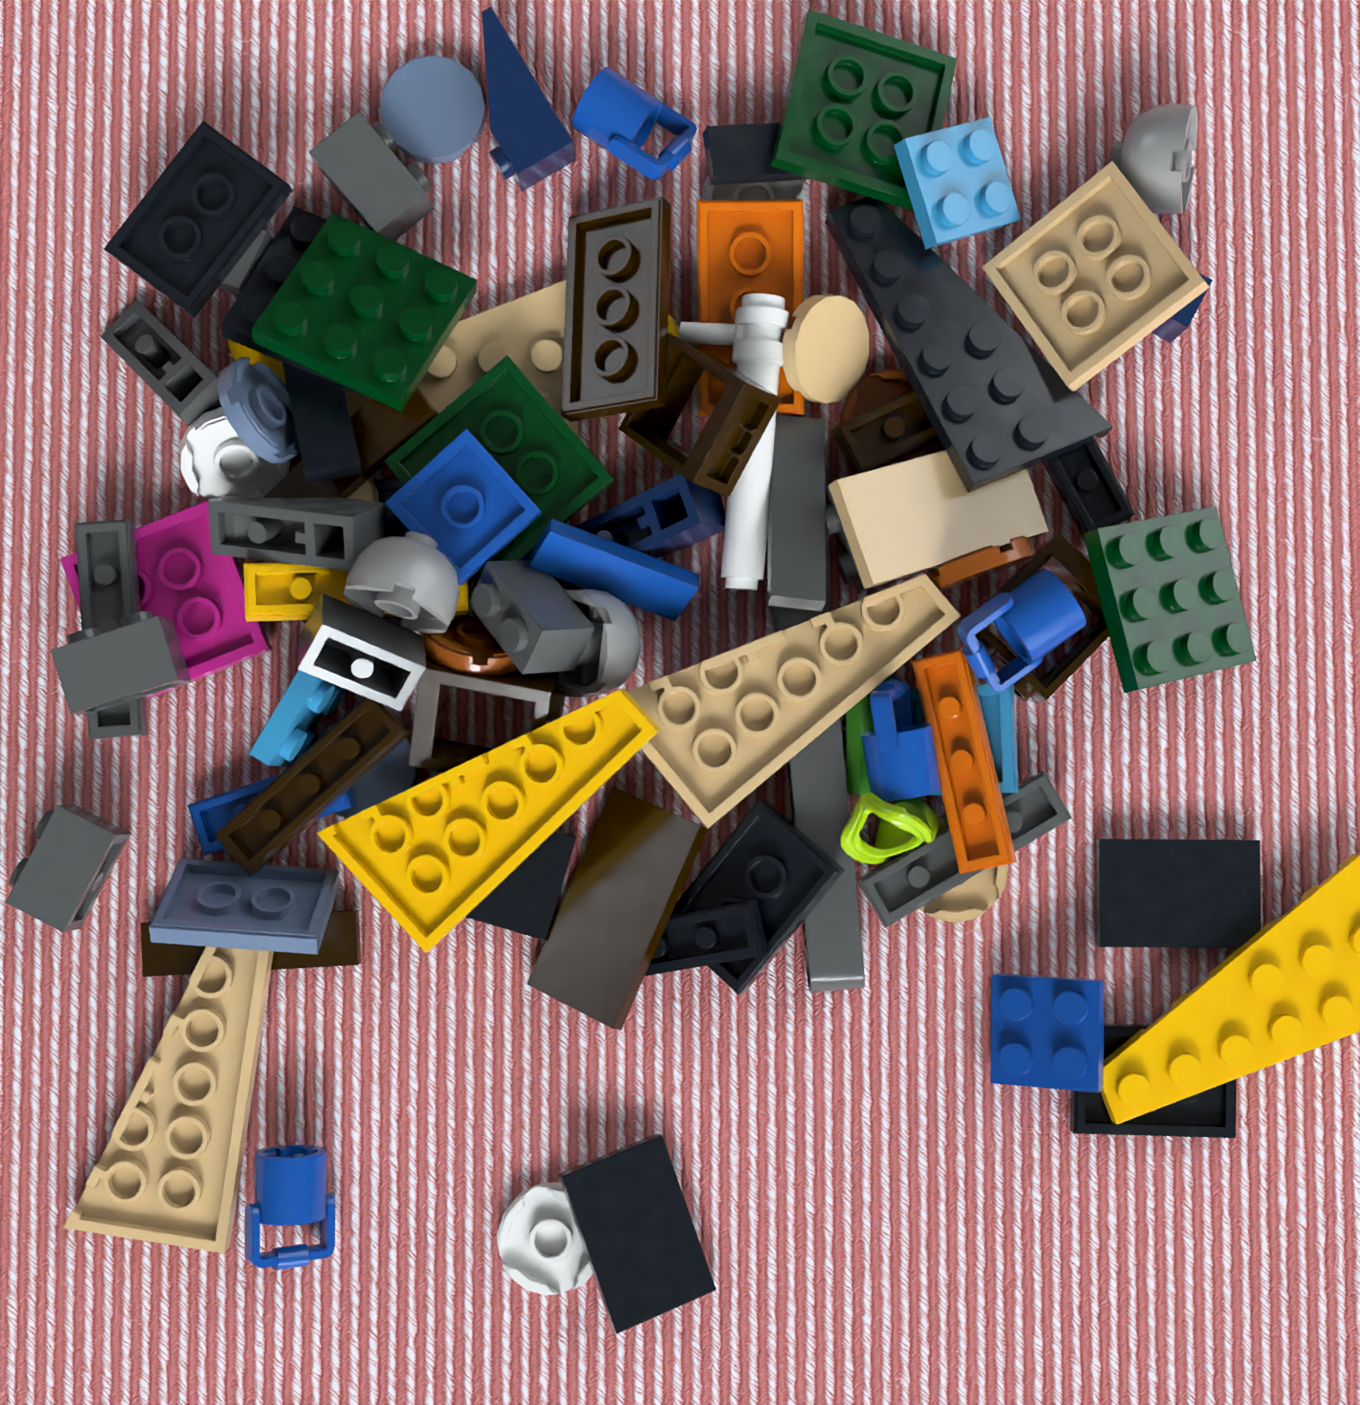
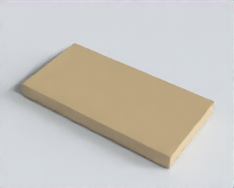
(922, 516)

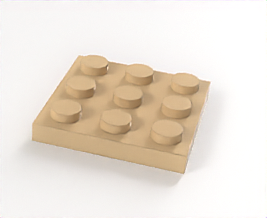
(1094, 277)

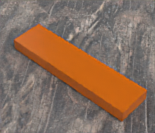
(964, 762)

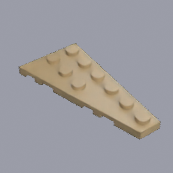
(524, 329)
(765, 701)
(184, 1129)

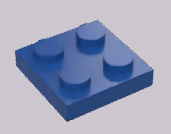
(464, 505)
(1047, 1032)

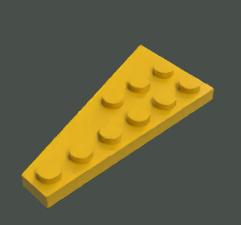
(466, 830)
(1258, 1007)

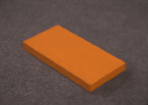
(742, 252)

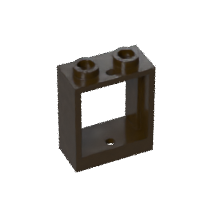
(729, 432)
(1077, 575)
(433, 752)

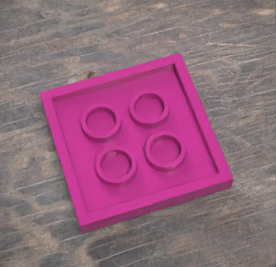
(193, 590)

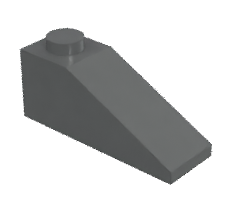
(163, 363)
(296, 529)

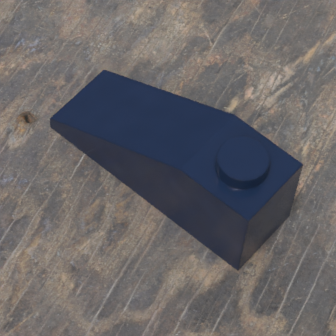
(522, 122)
(661, 518)

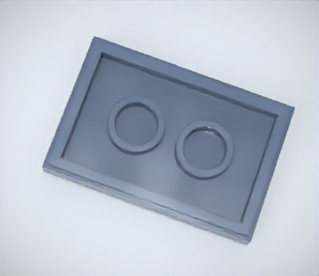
(229, 909)

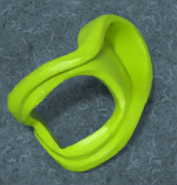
(900, 829)

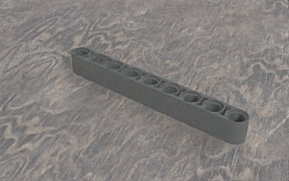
(821, 813)

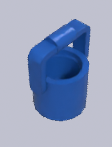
(623, 117)
(1032, 622)
(899, 750)
(290, 1192)

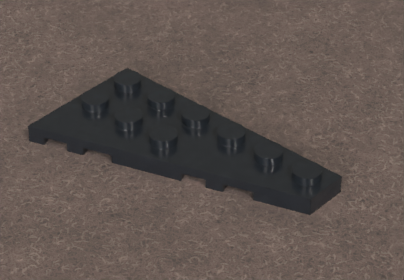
(972, 372)

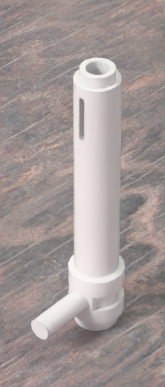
(759, 356)

